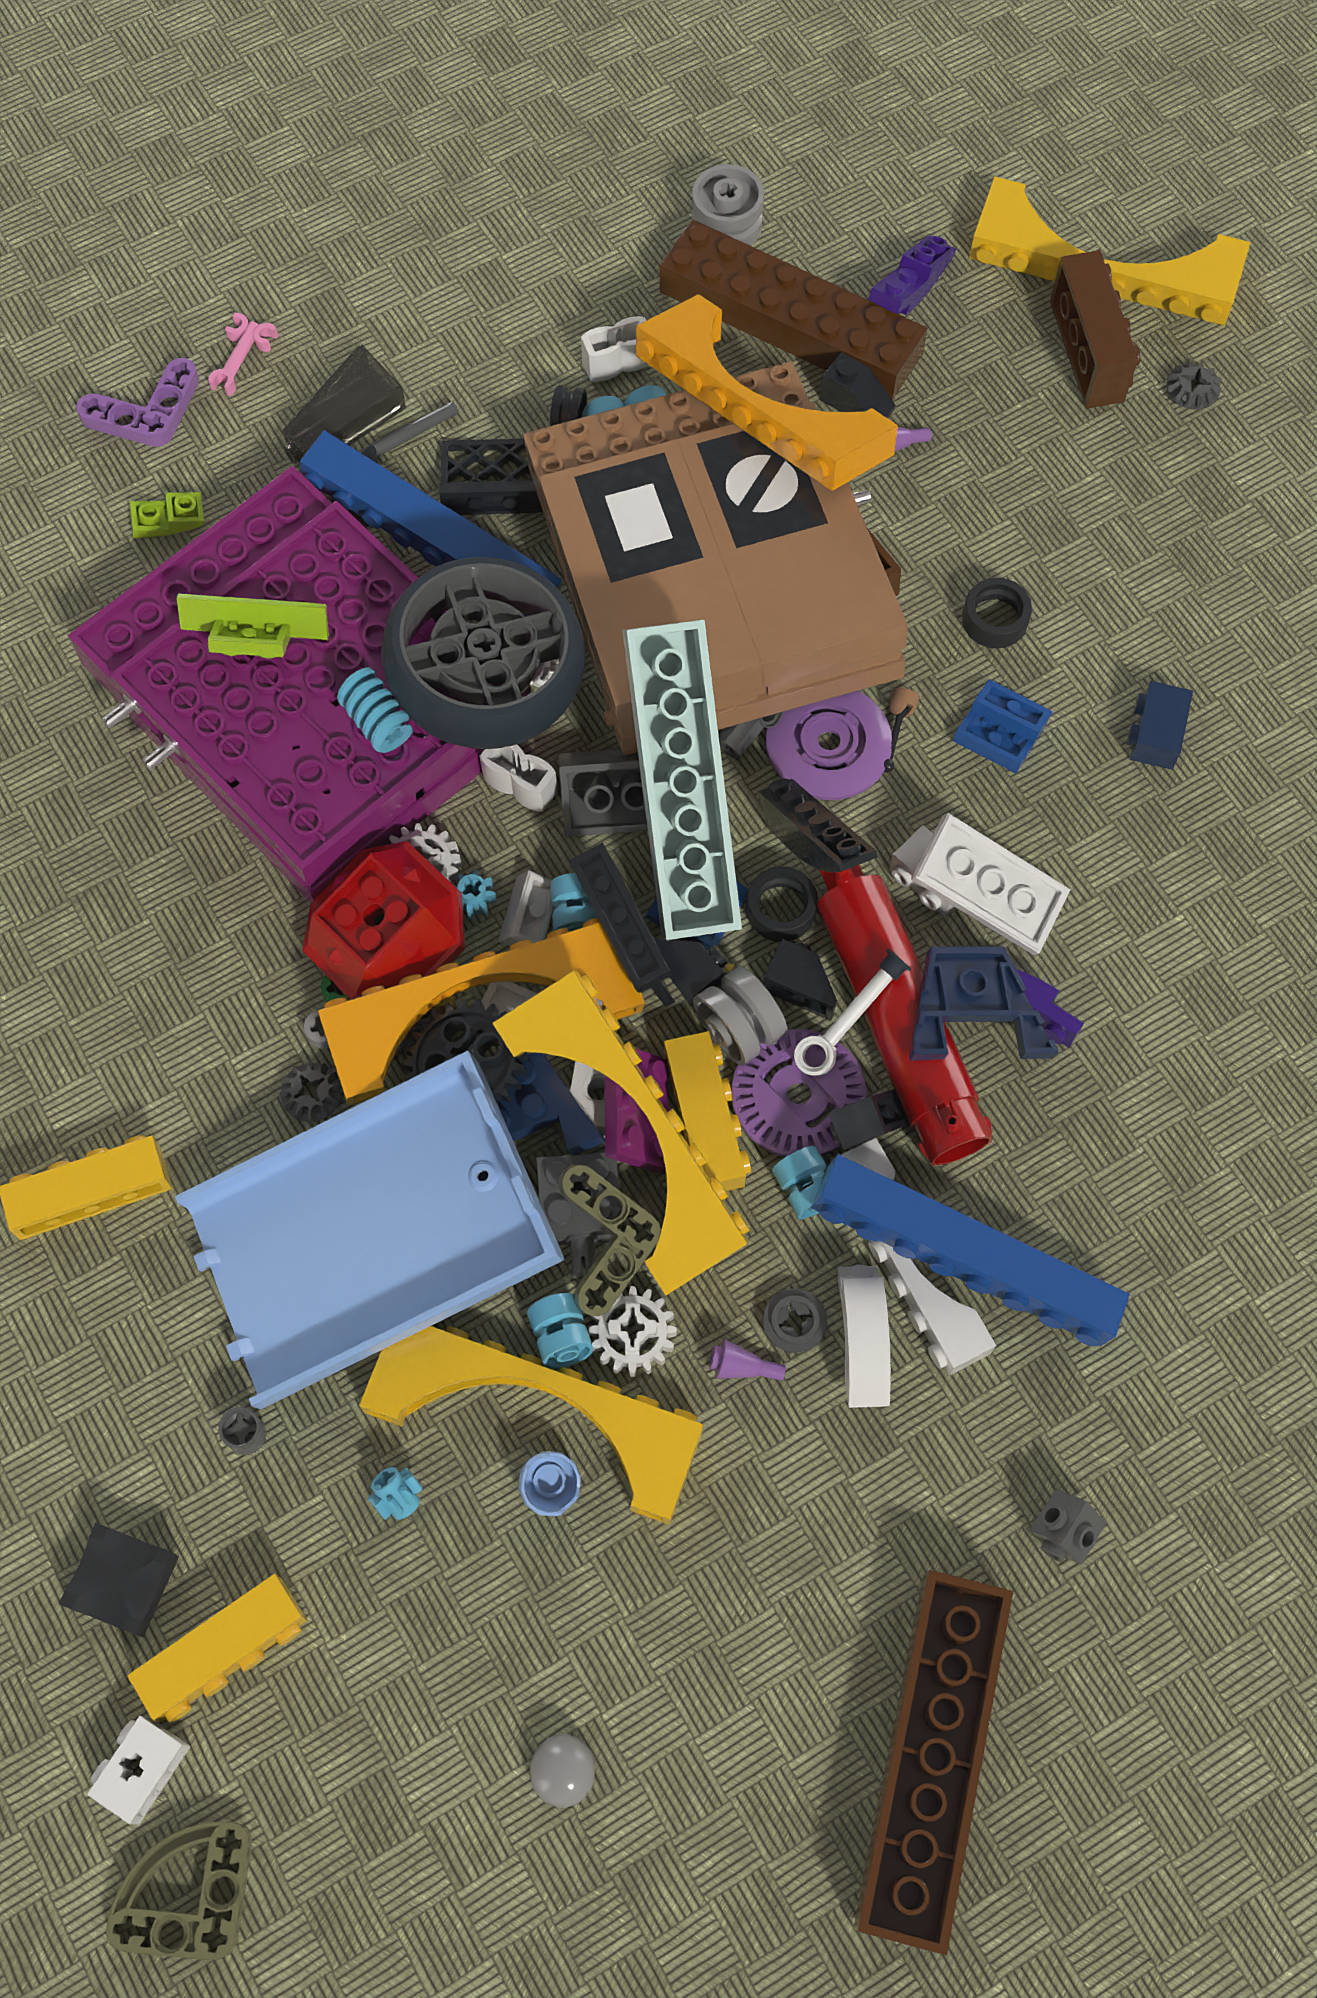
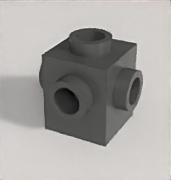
(1067, 1527)

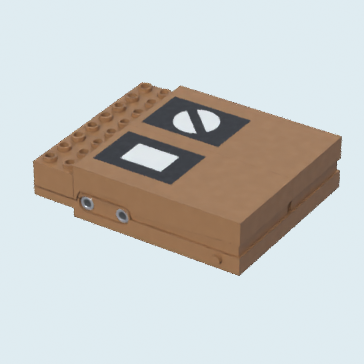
(692, 519)

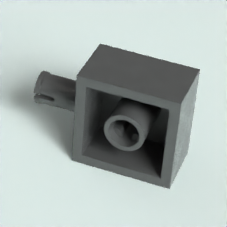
(566, 1220)

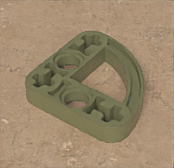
(194, 1925)

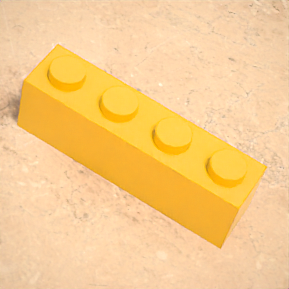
(704, 1108)
(84, 1187)
(217, 1649)

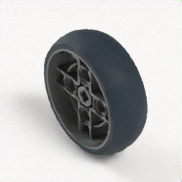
(494, 595)

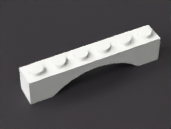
(951, 1328)

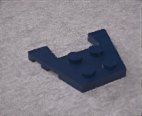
(974, 987)
(544, 1102)

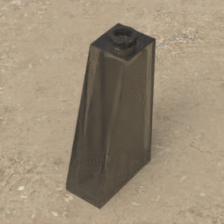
(347, 405)

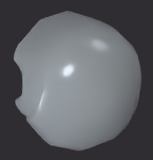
(562, 1770)

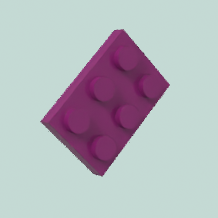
(627, 1128)

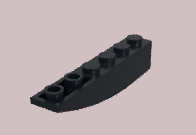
(811, 828)

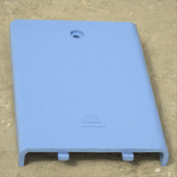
(369, 1228)

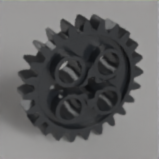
(435, 1046)

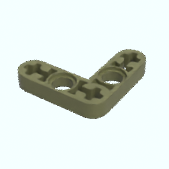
(621, 1242)

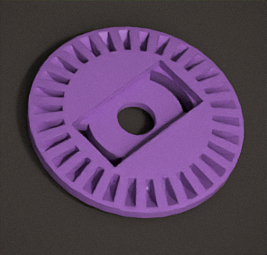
(862, 747)
(769, 1114)

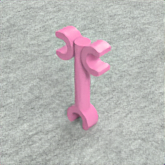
(245, 336)

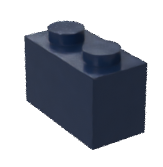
(1160, 724)

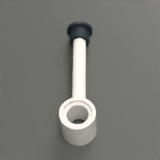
(891, 968)

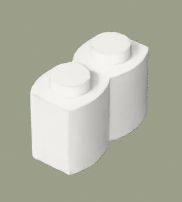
(611, 350)
(523, 775)

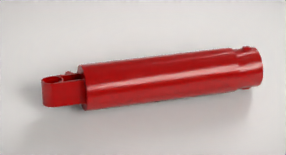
(933, 1093)

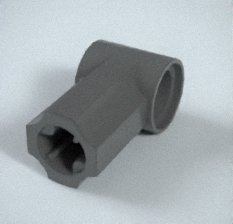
(737, 738)

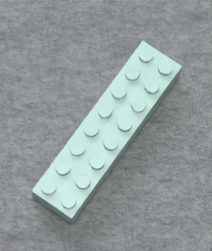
(682, 779)

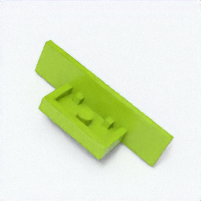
(251, 625)

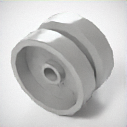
(729, 201)
(740, 1015)

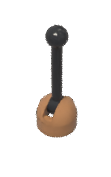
(901, 704)

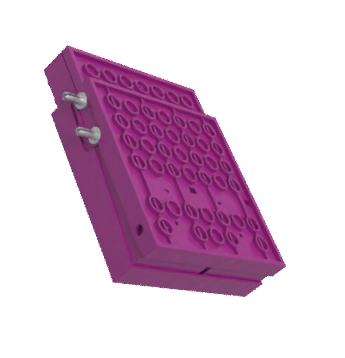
(270, 730)

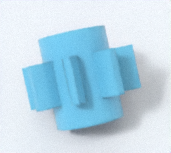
(481, 895)
(395, 1493)

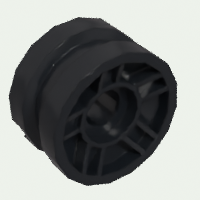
(567, 404)

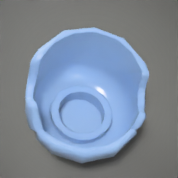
(549, 1483)

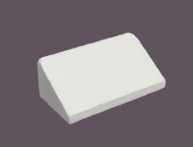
(528, 910)

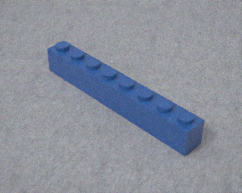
(401, 508)
(970, 1251)

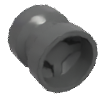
(237, 1425)

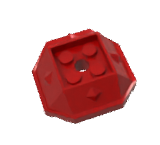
(418, 929)

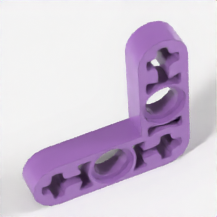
(152, 415)

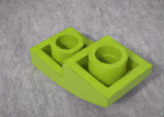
(159, 518)

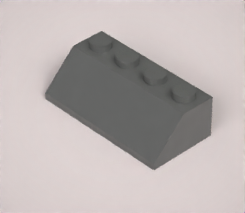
(601, 793)

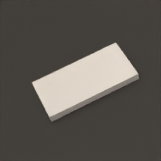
(990, 884)

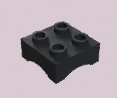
(119, 1580)

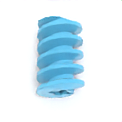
(374, 710)

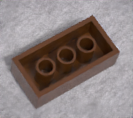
(1094, 329)

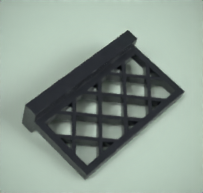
(487, 497)
(623, 922)

